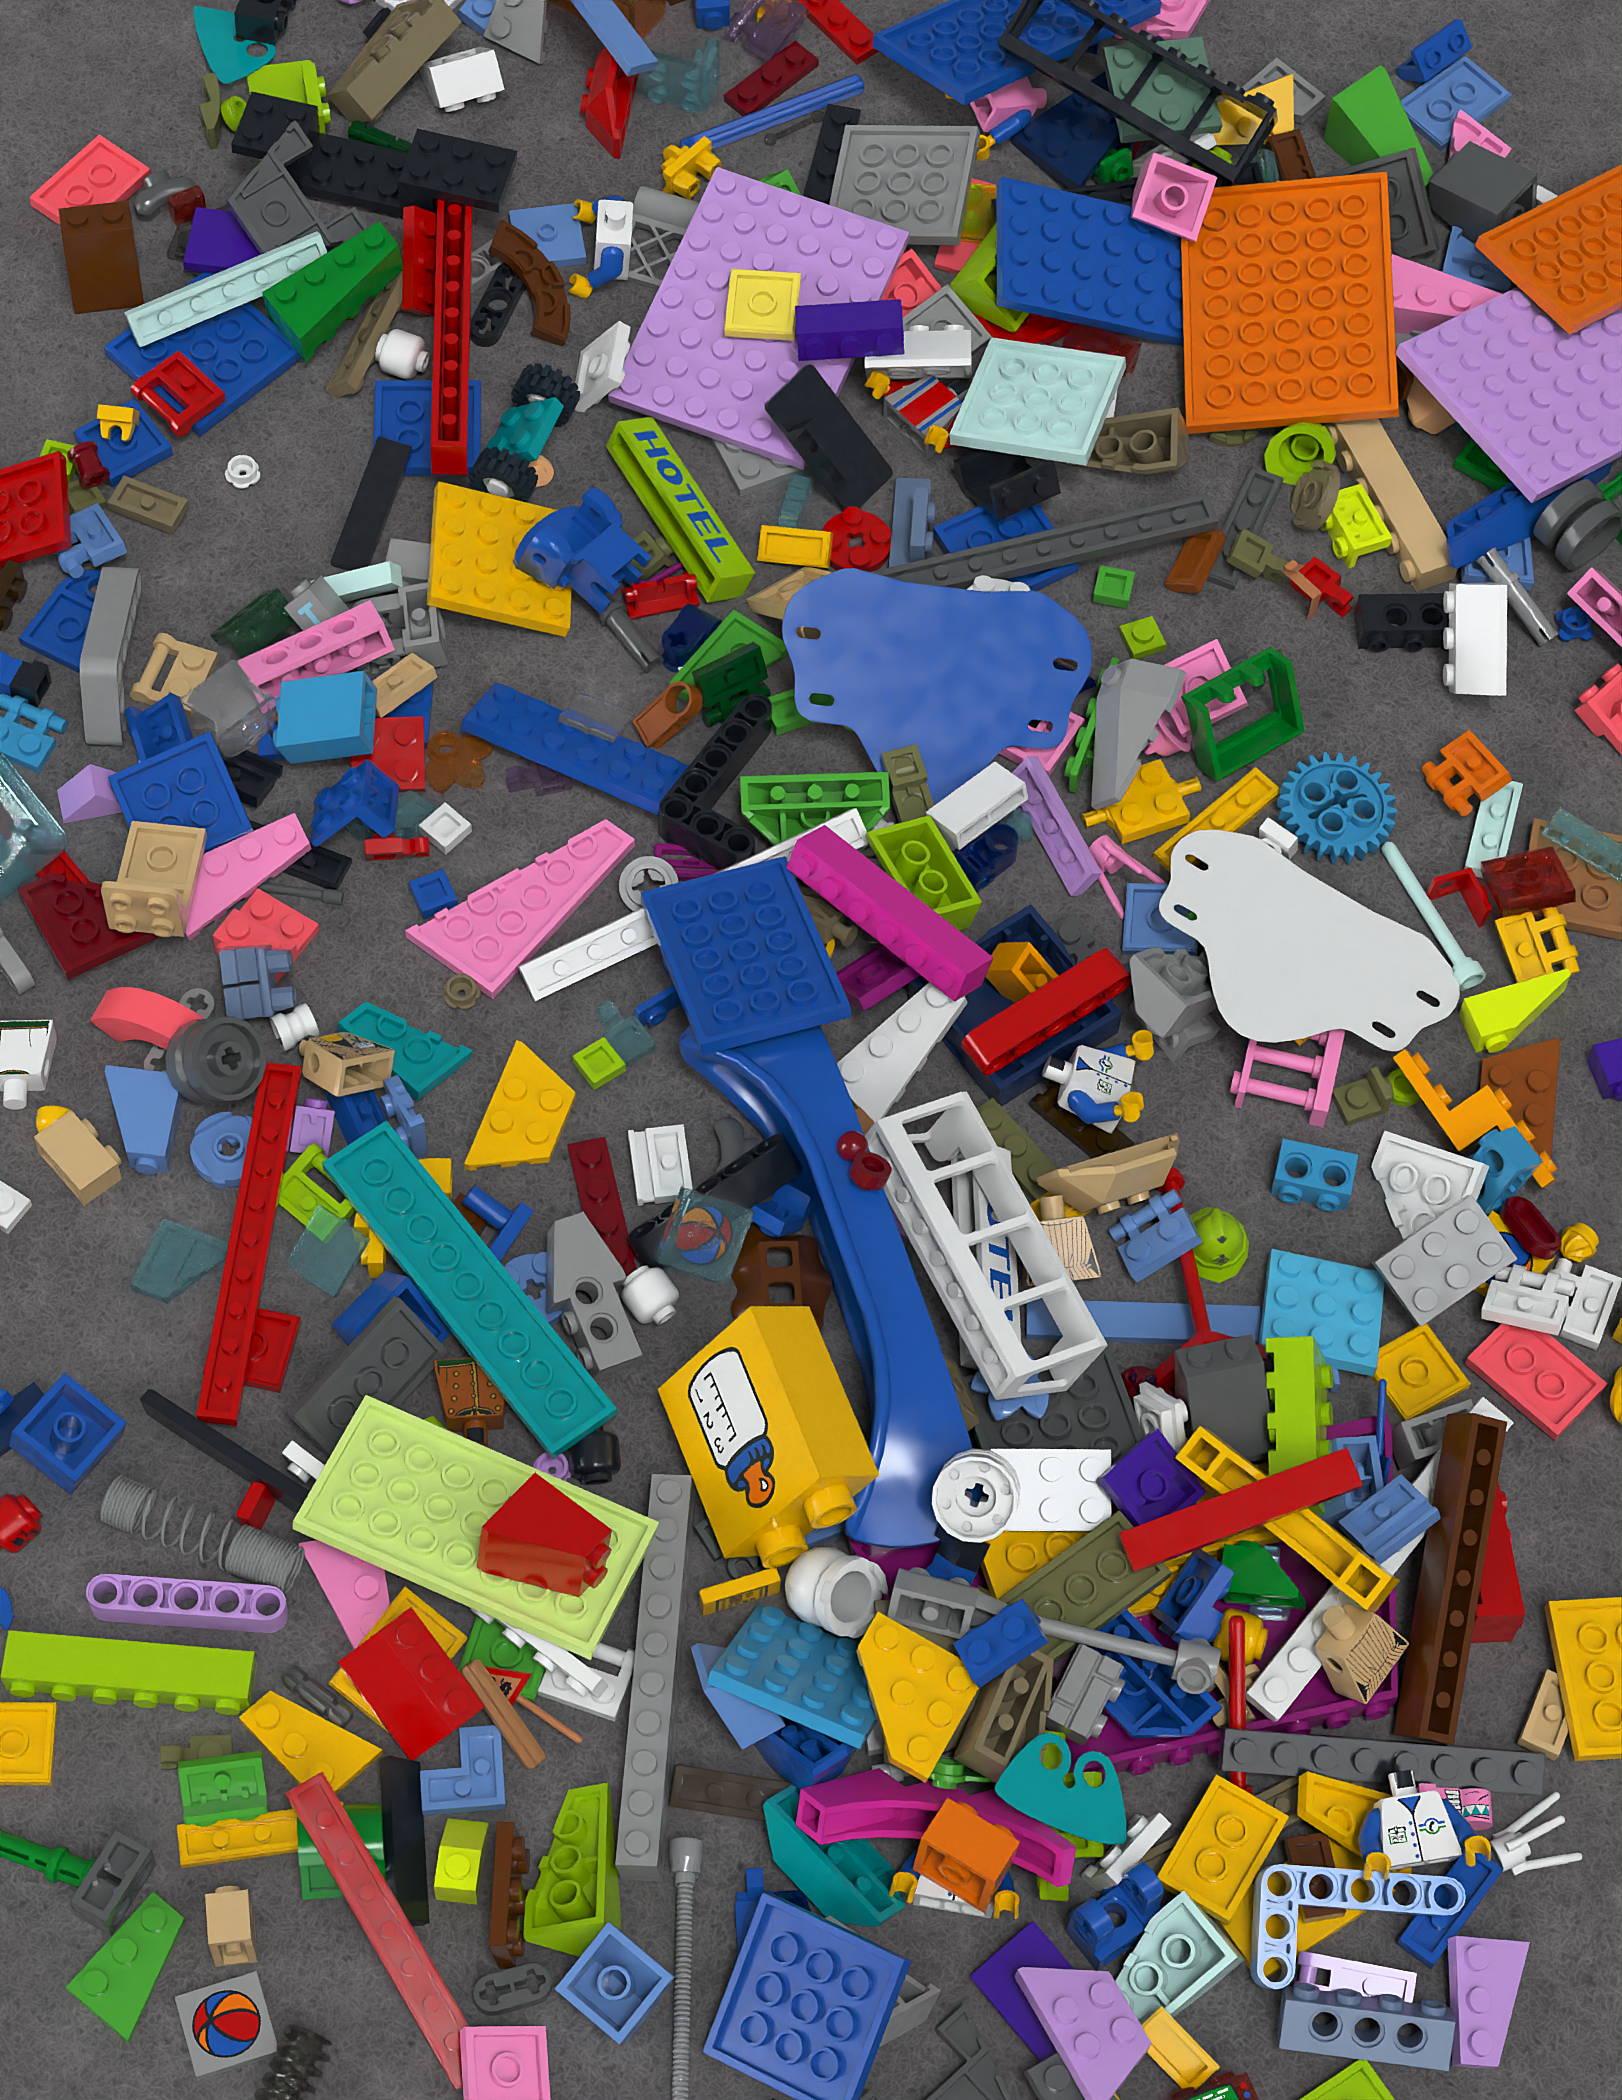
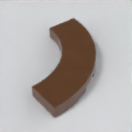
(540, 278)

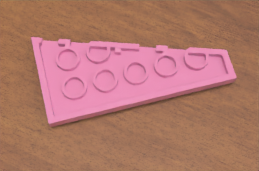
(521, 910)

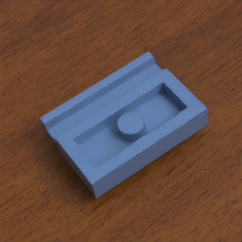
(1389, 1519)

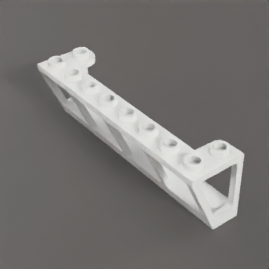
(953, 1266)

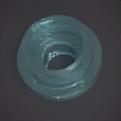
(1022, 824)

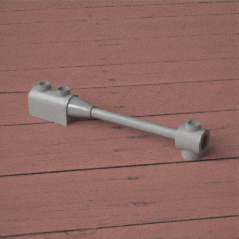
(955, 1606)

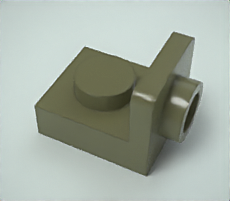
(658, 549)
(1363, 1097)

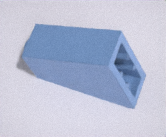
(146, 1115)

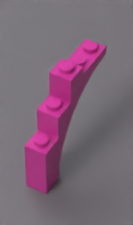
(880, 1806)

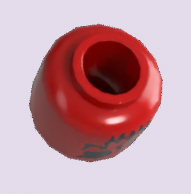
(18, 1522)

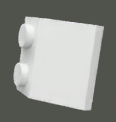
(462, 78)

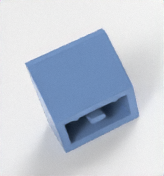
(1367, 1463)

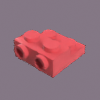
(911, 283)
(1603, 707)
(266, 922)

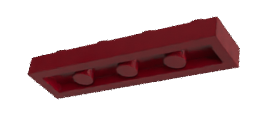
(601, 1198)

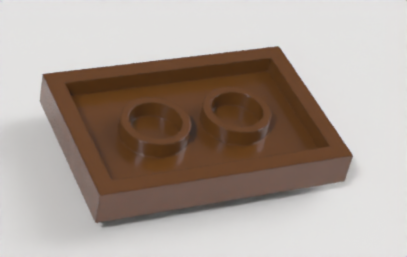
(508, 1895)

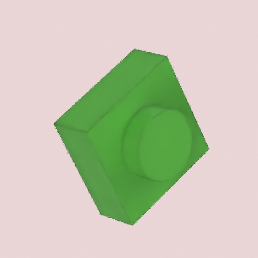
(1113, 587)

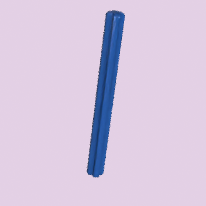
(779, 112)

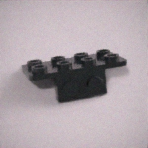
(828, 438)

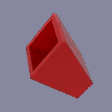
(545, 1541)

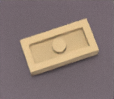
(402, 682)
(1546, 1721)

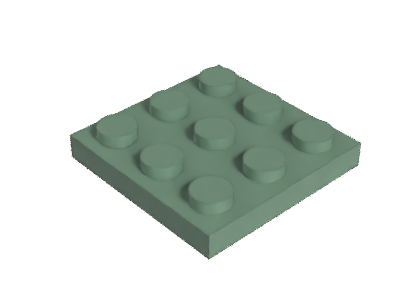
(1167, 94)

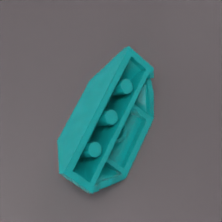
(839, 1877)

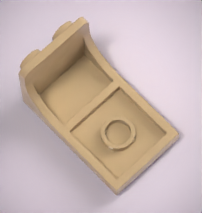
(155, 879)

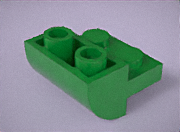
(315, 1876)

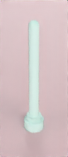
(1466, 971)

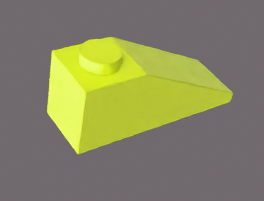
(1502, 1014)

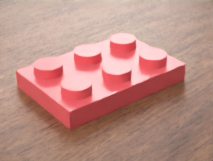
(91, 177)
(1536, 1376)

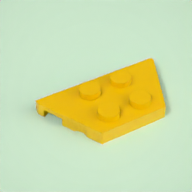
(522, 1115)

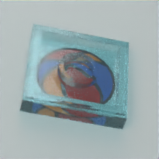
(704, 1235)

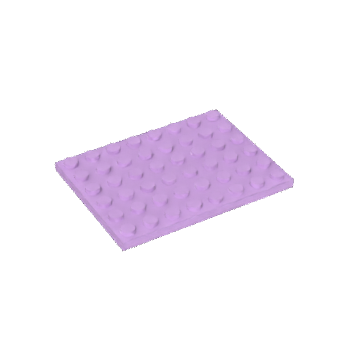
(719, 384)
(1527, 388)

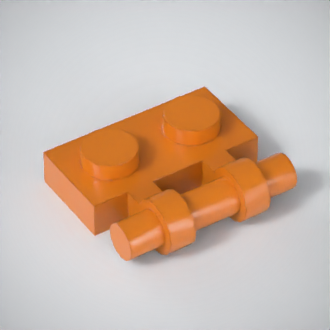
(1474, 765)

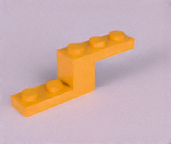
(1474, 1116)

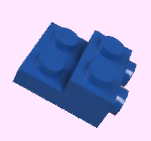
(1189, 1600)

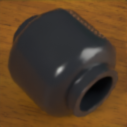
(595, 1457)

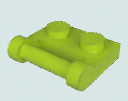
(302, 1195)

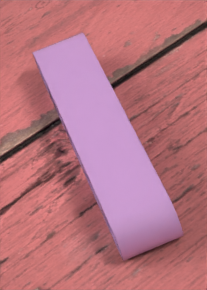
(172, 1592)

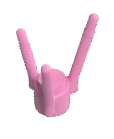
(1111, 858)

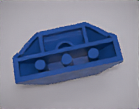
(1150, 1700)
(804, 1754)

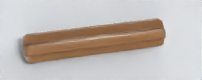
(503, 1714)

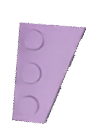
(1482, 1996)

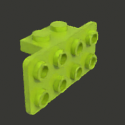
(293, 82)

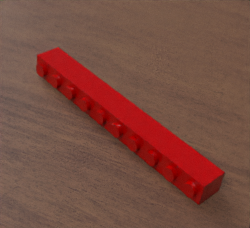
(452, 339)

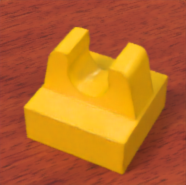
(117, 416)

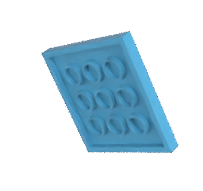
(798, 1675)

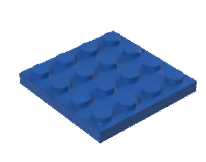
(233, 349)
(806, 2004)

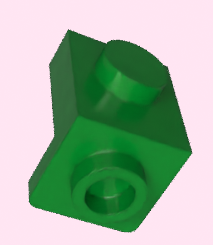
(1115, 167)

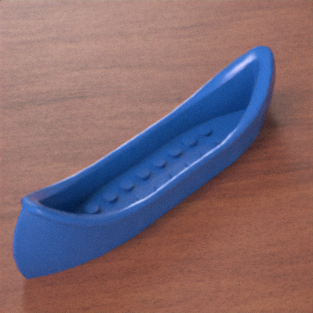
(915, 1415)

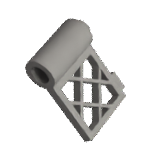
(660, 214)

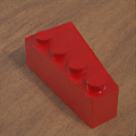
(1500, 1600)

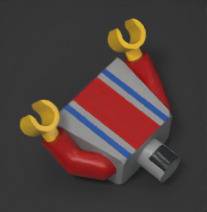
(920, 409)

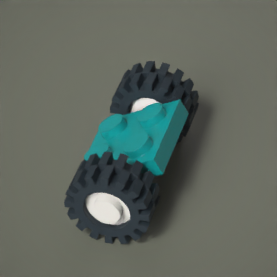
(542, 401)

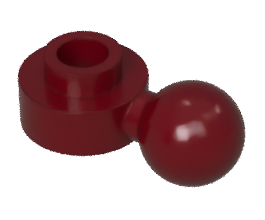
(867, 1168)

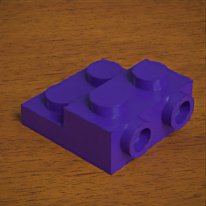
(1150, 1481)

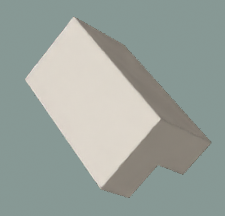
(978, 805)

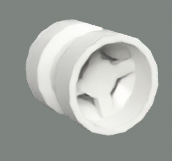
(294, 1026)

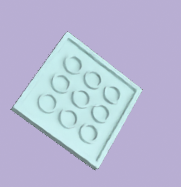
(1038, 401)

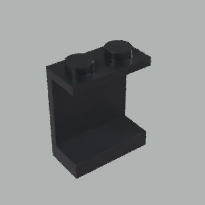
(1005, 481)

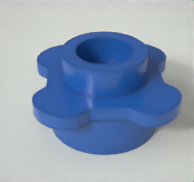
(1577, 616)

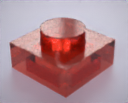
(183, 204)

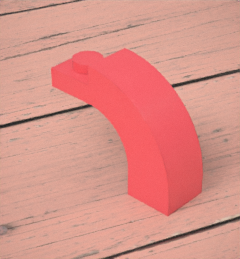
(140, 1015)

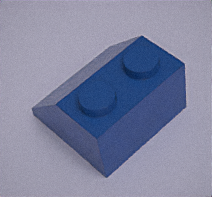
(376, 1296)

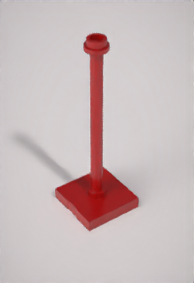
(1166, 1371)

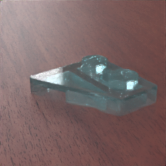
(176, 1261)

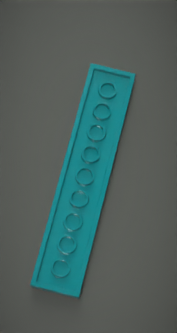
(470, 1290)

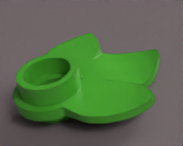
(950, 1772)

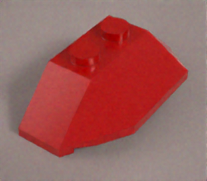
(608, 102)

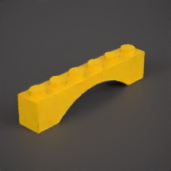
(1303, 1531)

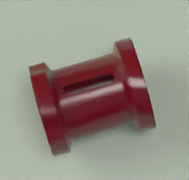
(88, 465)

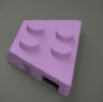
(1087, 2025)

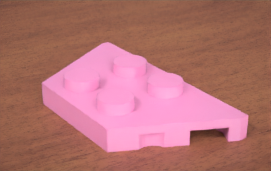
(1175, 19)

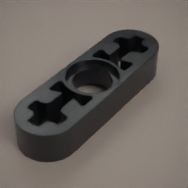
(499, 318)

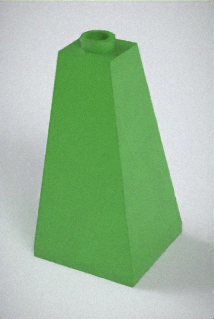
(1371, 123)

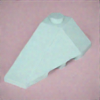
(1176, 1960)

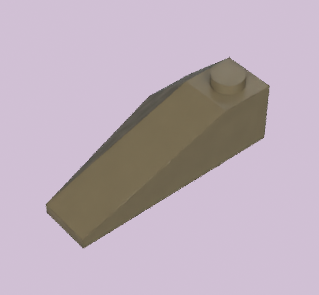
(1142, 443)

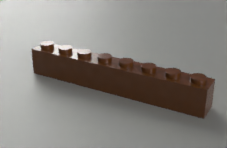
(1450, 1579)

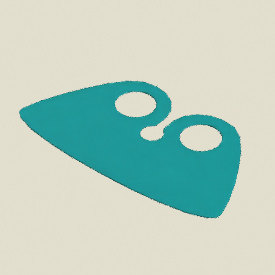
(224, 54)
(1078, 1810)

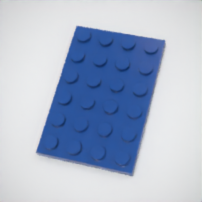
(1087, 262)
(745, 955)

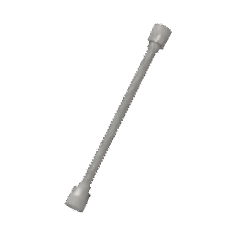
(685, 1865)

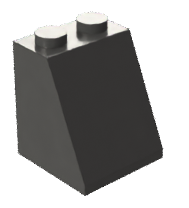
(1481, 191)
(1226, 1393)

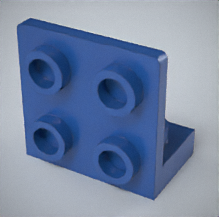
(360, 793)

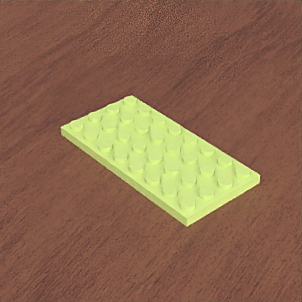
(417, 1508)

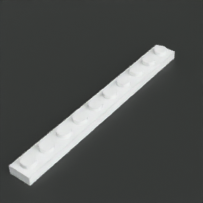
(633, 931)
(548, 1655)
(1297, 1658)

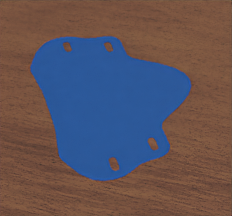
(935, 668)

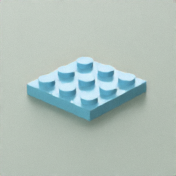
(1325, 1301)

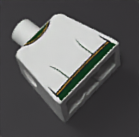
(25, 1058)

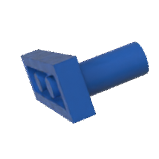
(506, 1221)

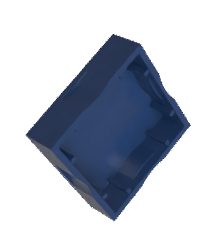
(987, 1002)

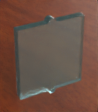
(327, 1251)

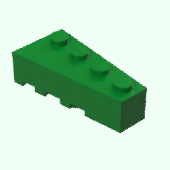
(332, 288)

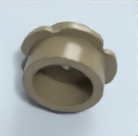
(459, 983)

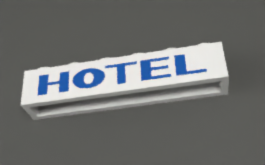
(994, 1256)

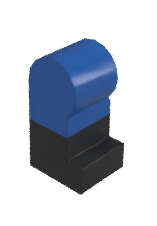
(24, 678)
(957, 1557)

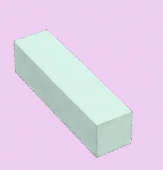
(366, 581)

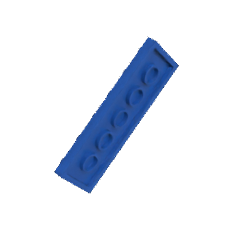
(533, 731)

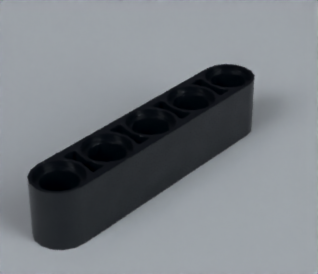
(741, 1182)

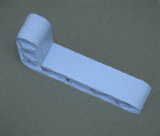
(1337, 1896)

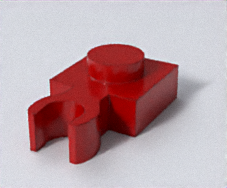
(395, 848)

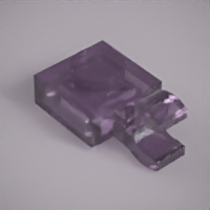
(541, 778)

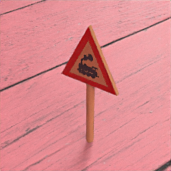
(512, 1683)

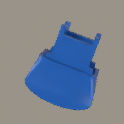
(582, 550)

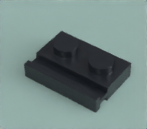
(252, 776)

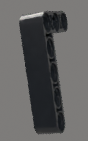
(711, 776)

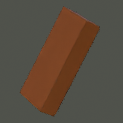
(1195, 562)

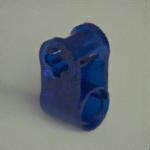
(686, 636)
(985, 862)

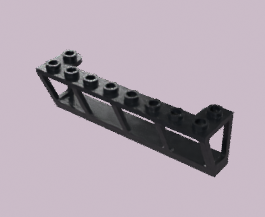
(1258, 105)

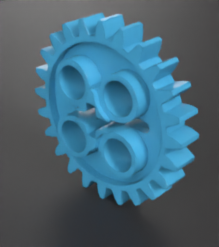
(1322, 783)

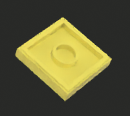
(762, 304)

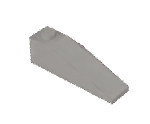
(1126, 718)

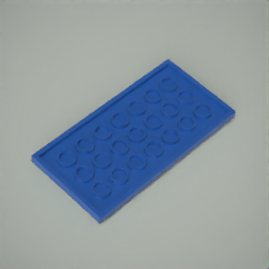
(959, 47)

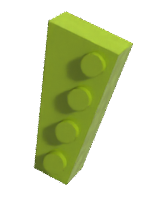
(1300, 1404)

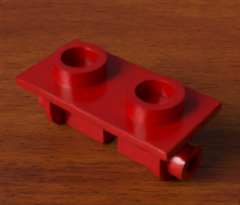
(660, 597)

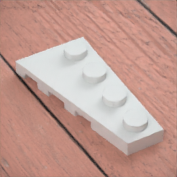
(895, 1050)

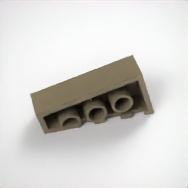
(392, 57)

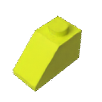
(460, 1861)

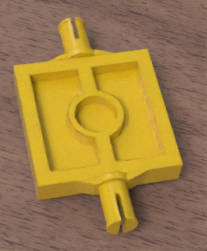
(1148, 806)

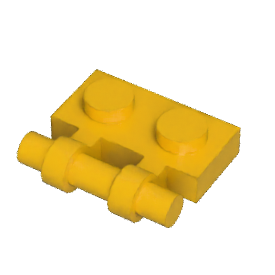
(1525, 947)

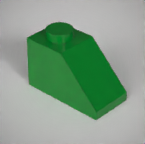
(1258, 1578)

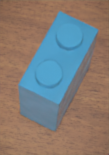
(326, 717)

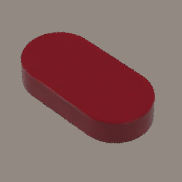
(1530, 1227)

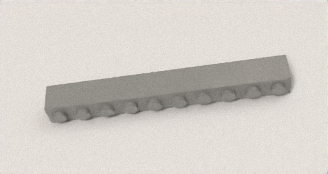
(656, 1681)

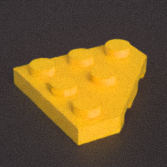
(914, 1692)

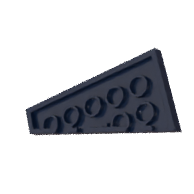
(1070, 137)

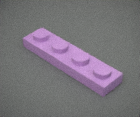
(1057, 829)

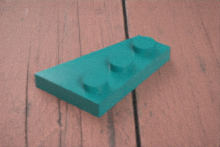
(419, 1057)

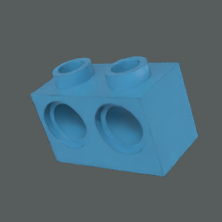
(1315, 1166)
(1510, 1166)

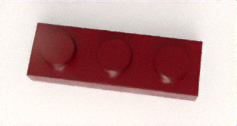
(771, 79)

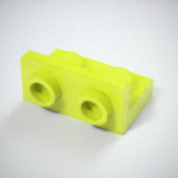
(1355, 526)

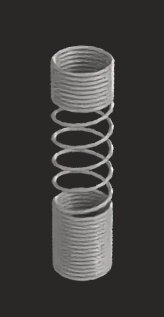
(250, 1556)

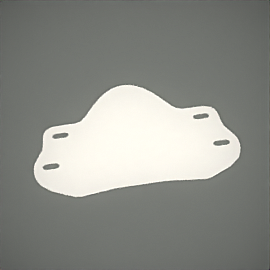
(1297, 953)

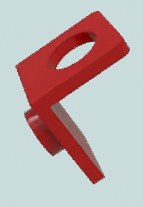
(1472, 892)

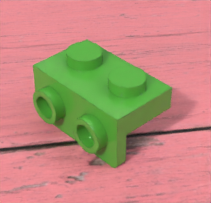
(223, 1788)

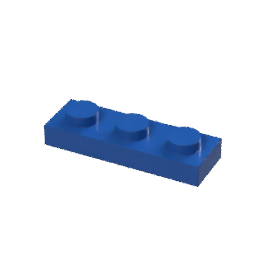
(1429, 1935)

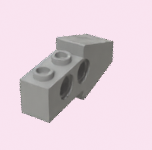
(583, 1262)

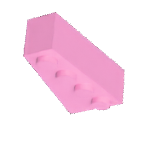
(1430, 297)

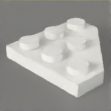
(1422, 1180)

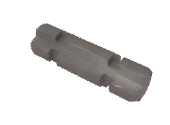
(317, 1697)

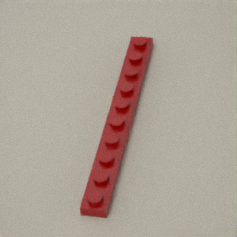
(249, 1245)

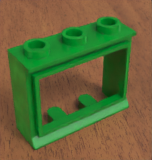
(1257, 738)

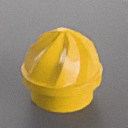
(1578, 1242)

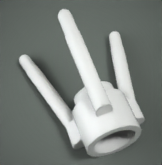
(1511, 1849)

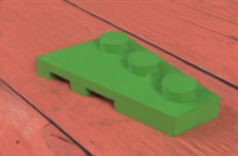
(729, 636)
(126, 1969)

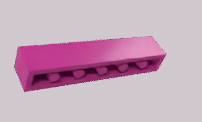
(889, 913)

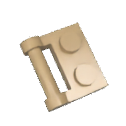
(188, 671)

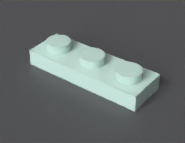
(1493, 826)

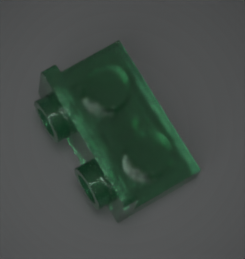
(255, 623)

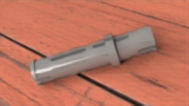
(1518, 597)

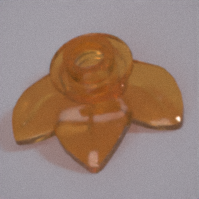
(459, 765)

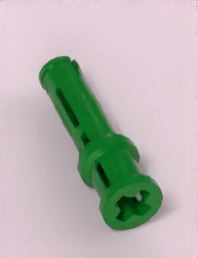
(55, 1863)

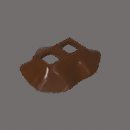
(806, 1274)

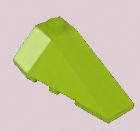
(577, 1877)

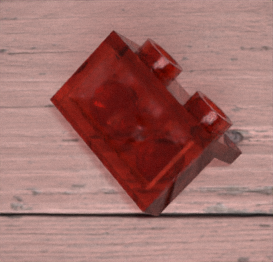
(1101, 341)

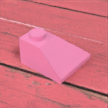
(1172, 196)

